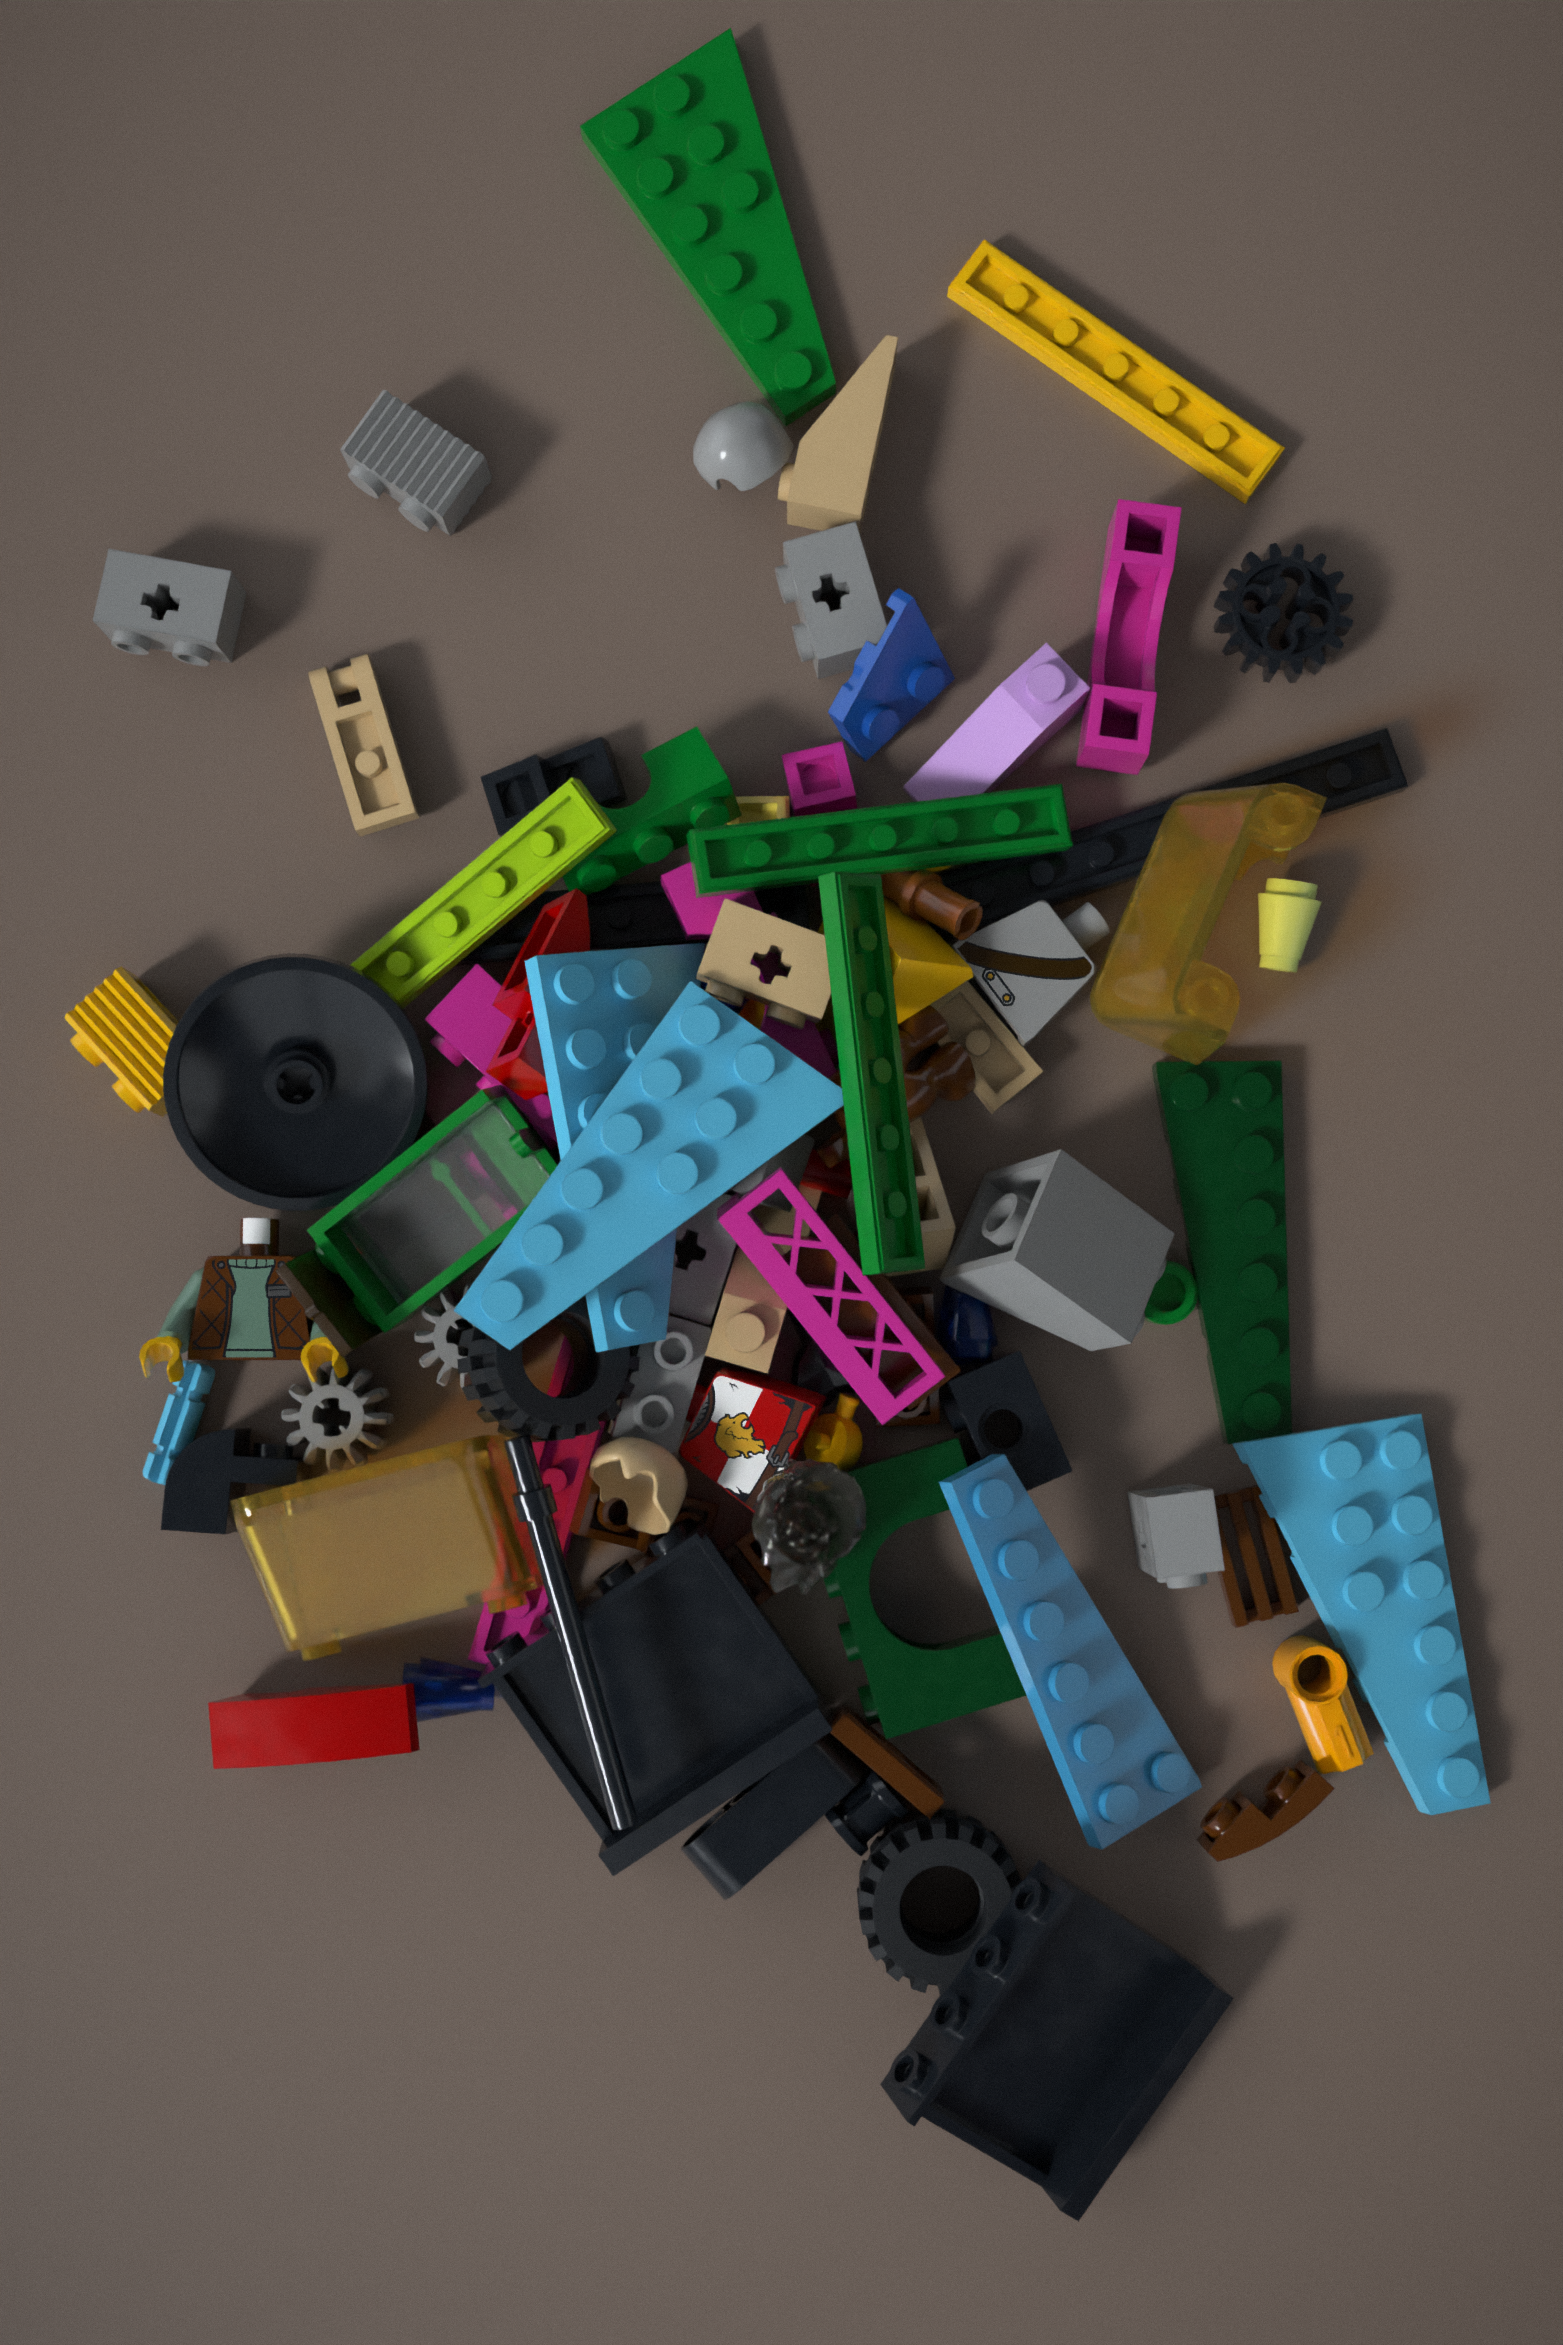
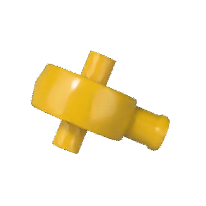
(836, 1436)

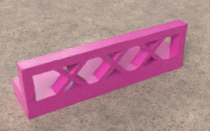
(800, 1297)

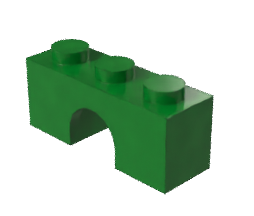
(684, 794)

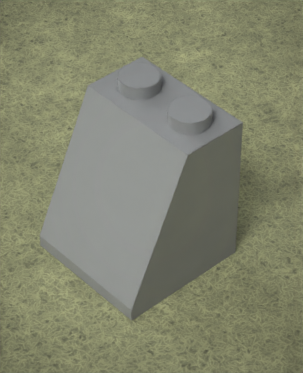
(1060, 1251)

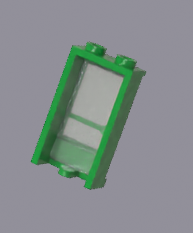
(435, 1209)

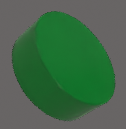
(1172, 1296)

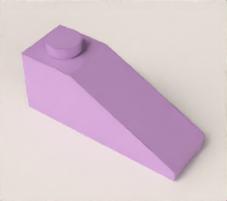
(1003, 730)

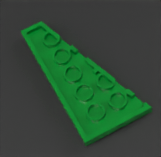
(706, 192)

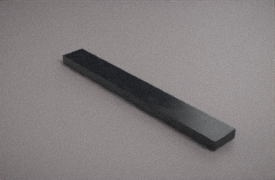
(1118, 847)

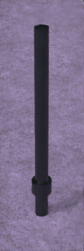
(535, 1506)

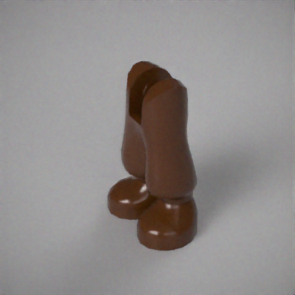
(942, 1073)

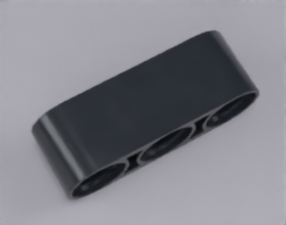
(771, 1814)

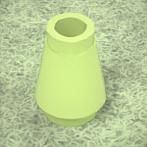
(1285, 922)

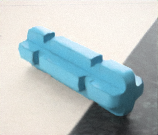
(179, 1420)

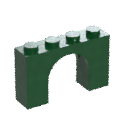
(908, 1679)

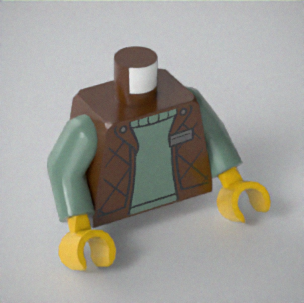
(241, 1313)

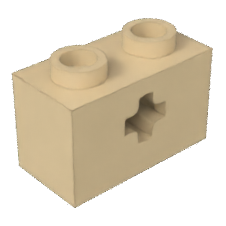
(750, 934)

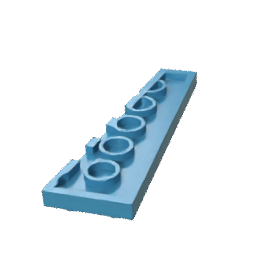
(1085, 1695)

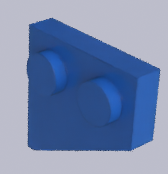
(890, 680)

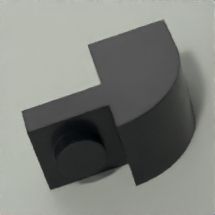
(216, 1472)

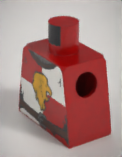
(747, 1429)

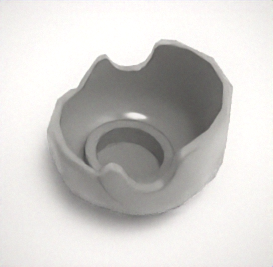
(741, 446)

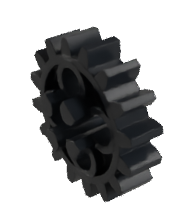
(1265, 585)

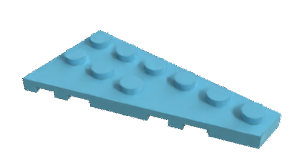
(1377, 1568)

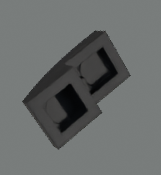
(527, 783)

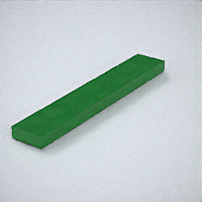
(878, 840)
(871, 1073)

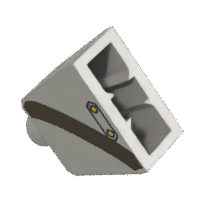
(1032, 964)

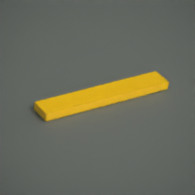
(1115, 371)

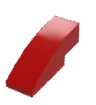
(557, 930)
(313, 1725)

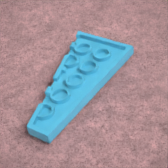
(590, 1026)
(670, 1138)

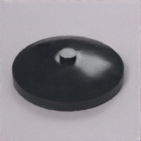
(294, 1081)

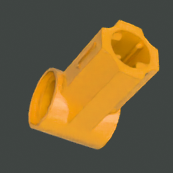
(1323, 1706)

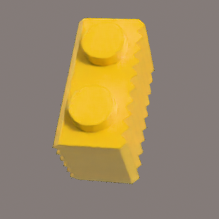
(128, 1032)

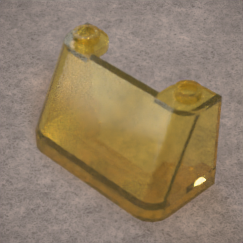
(1153, 969)
(389, 1543)

